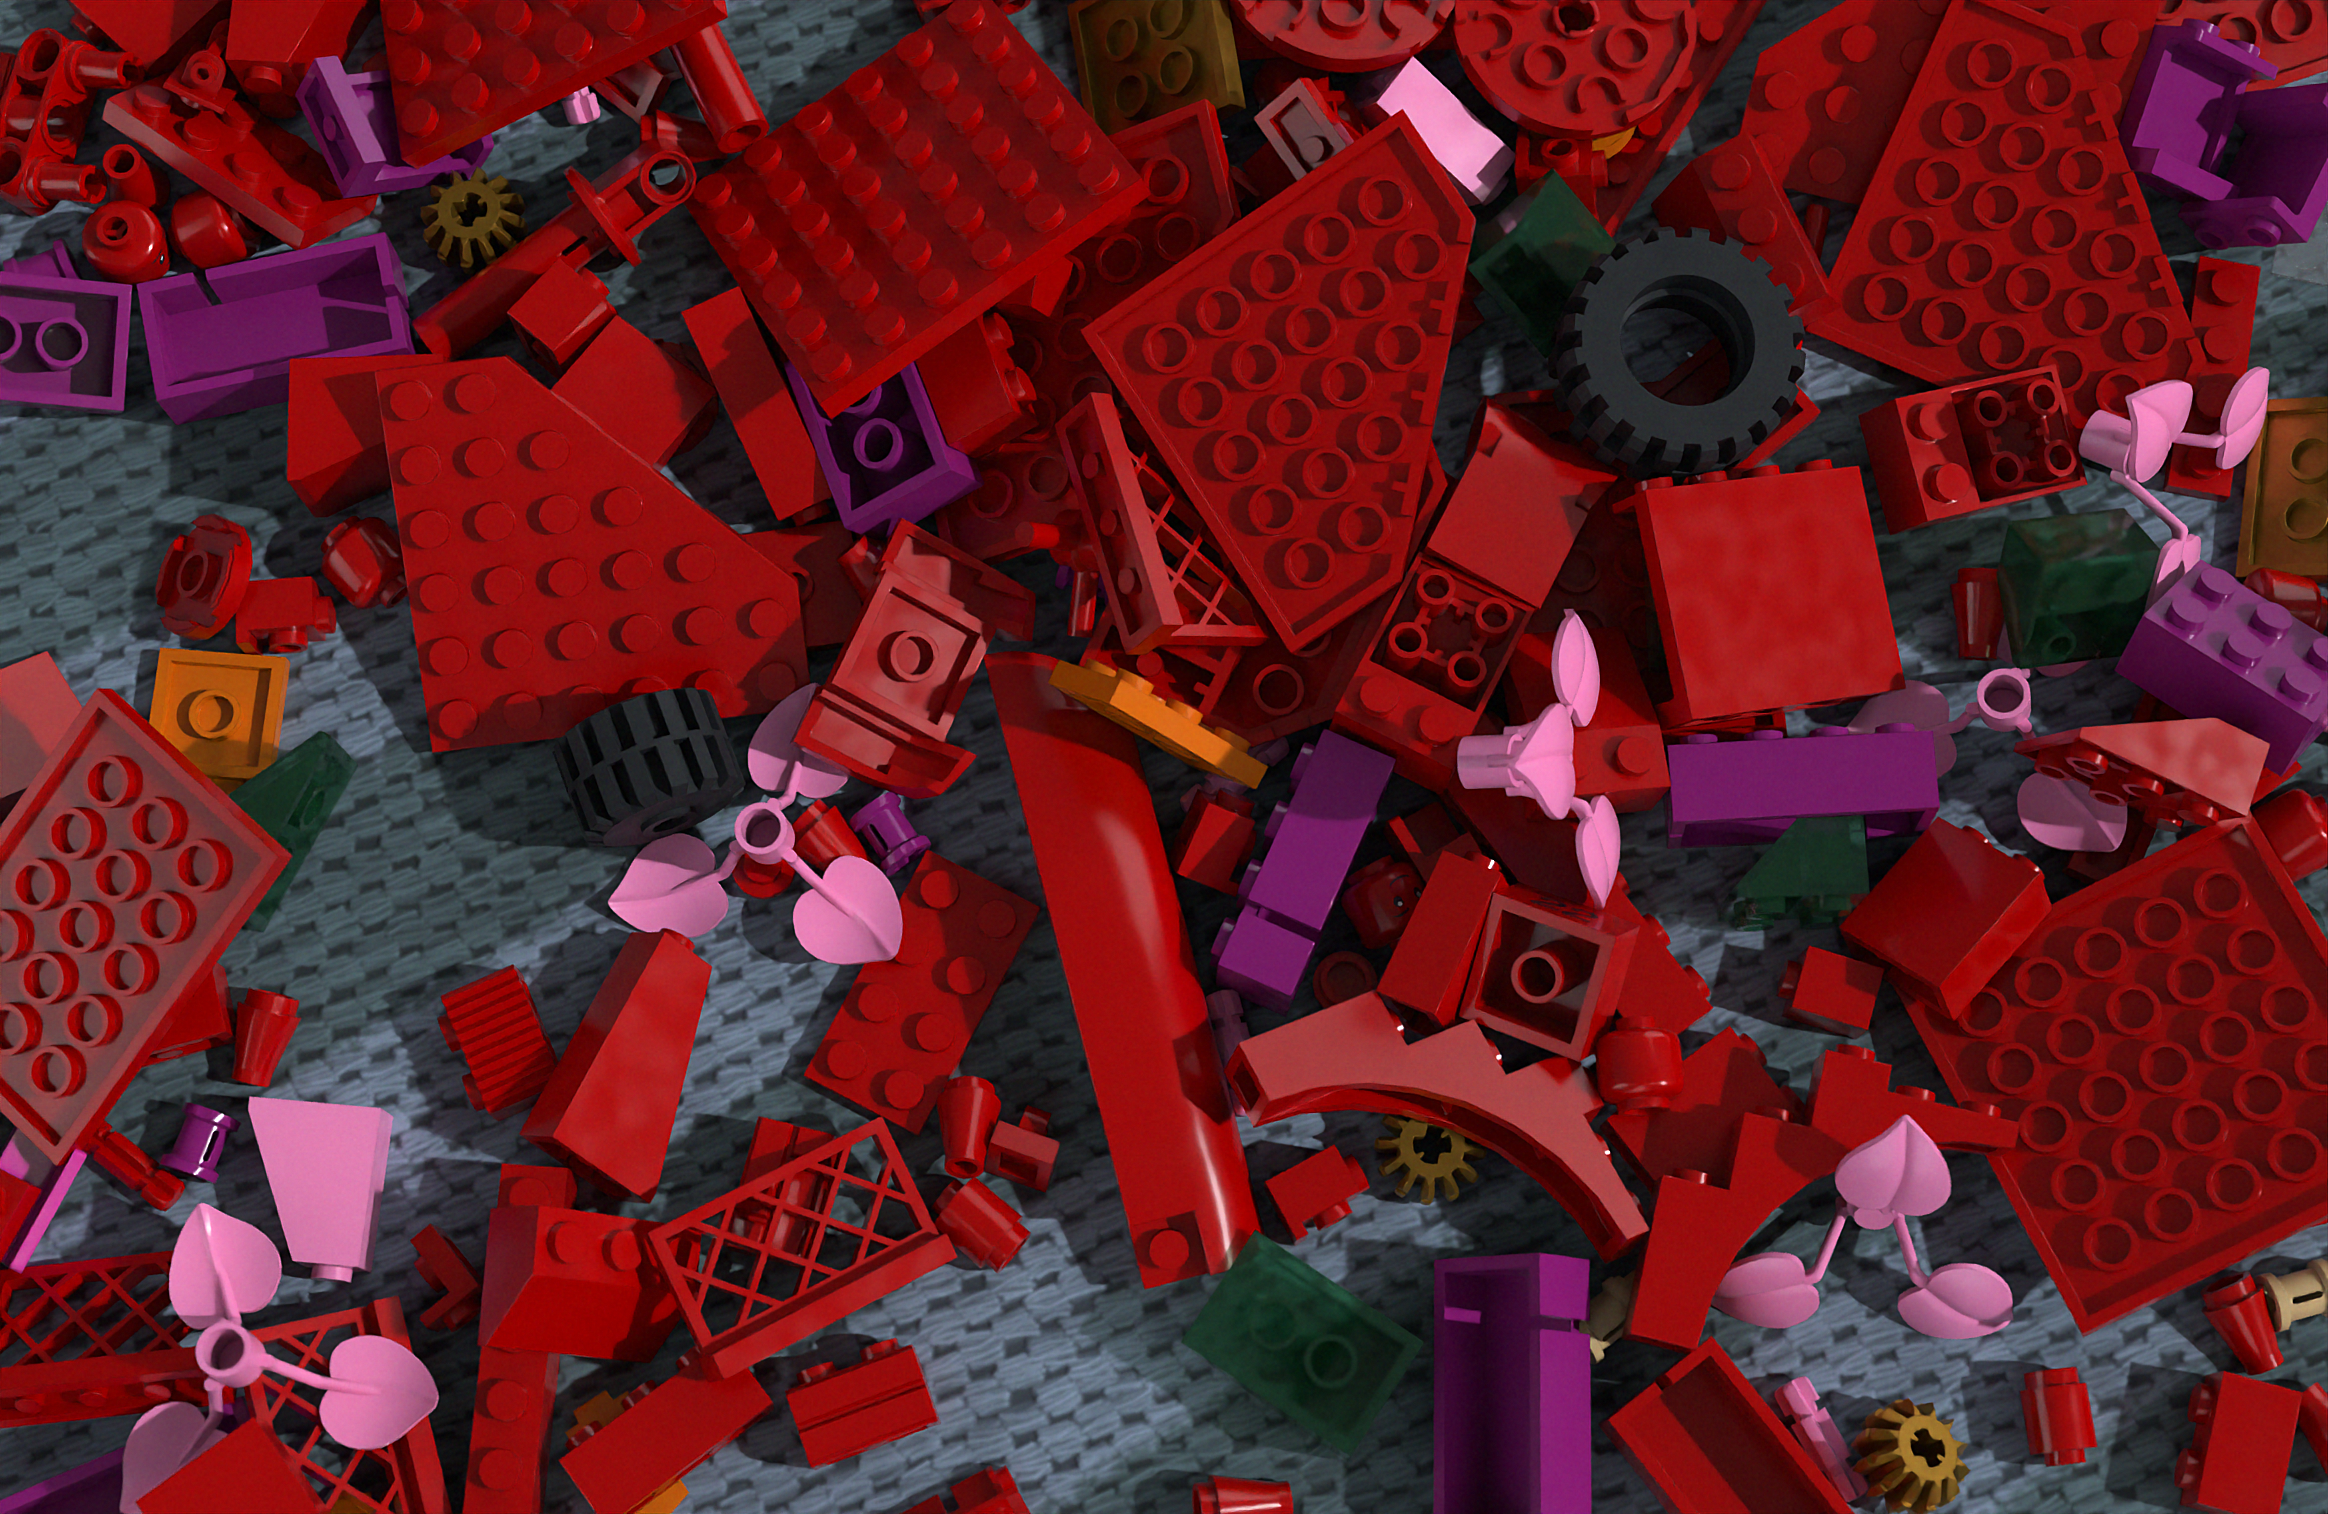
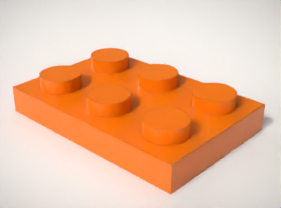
(1162, 723)

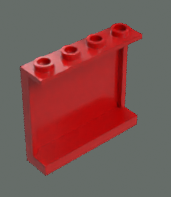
(1766, 592)

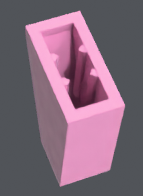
(1457, 138)
(325, 1179)

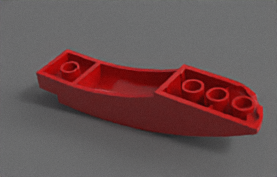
(1128, 975)

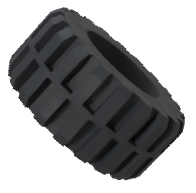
(1724, 294)

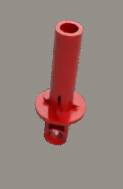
(720, 89)
(600, 218)

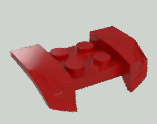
(912, 665)

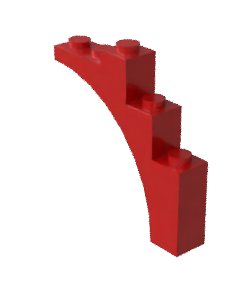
(1455, 1080)
(1769, 1160)

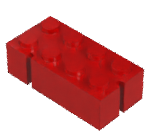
(1716, 1444)

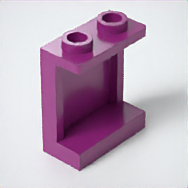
(2187, 109)
(359, 133)
(2278, 170)

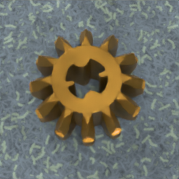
(459, 206)
(1419, 1171)
(1910, 1457)

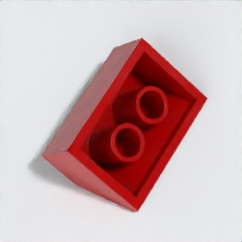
(1741, 197)
(578, 1284)

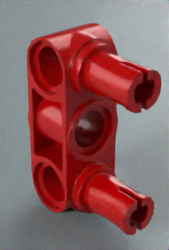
(47, 119)

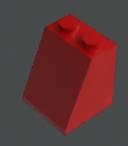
(279, 39)
(338, 430)

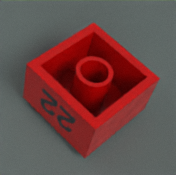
(1548, 970)

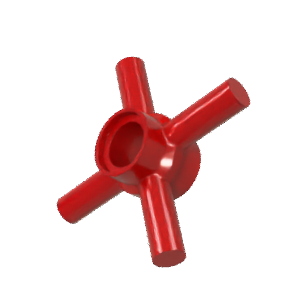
(1069, 547)

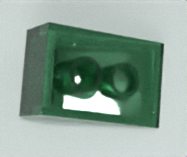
(293, 806)
(1302, 1344)

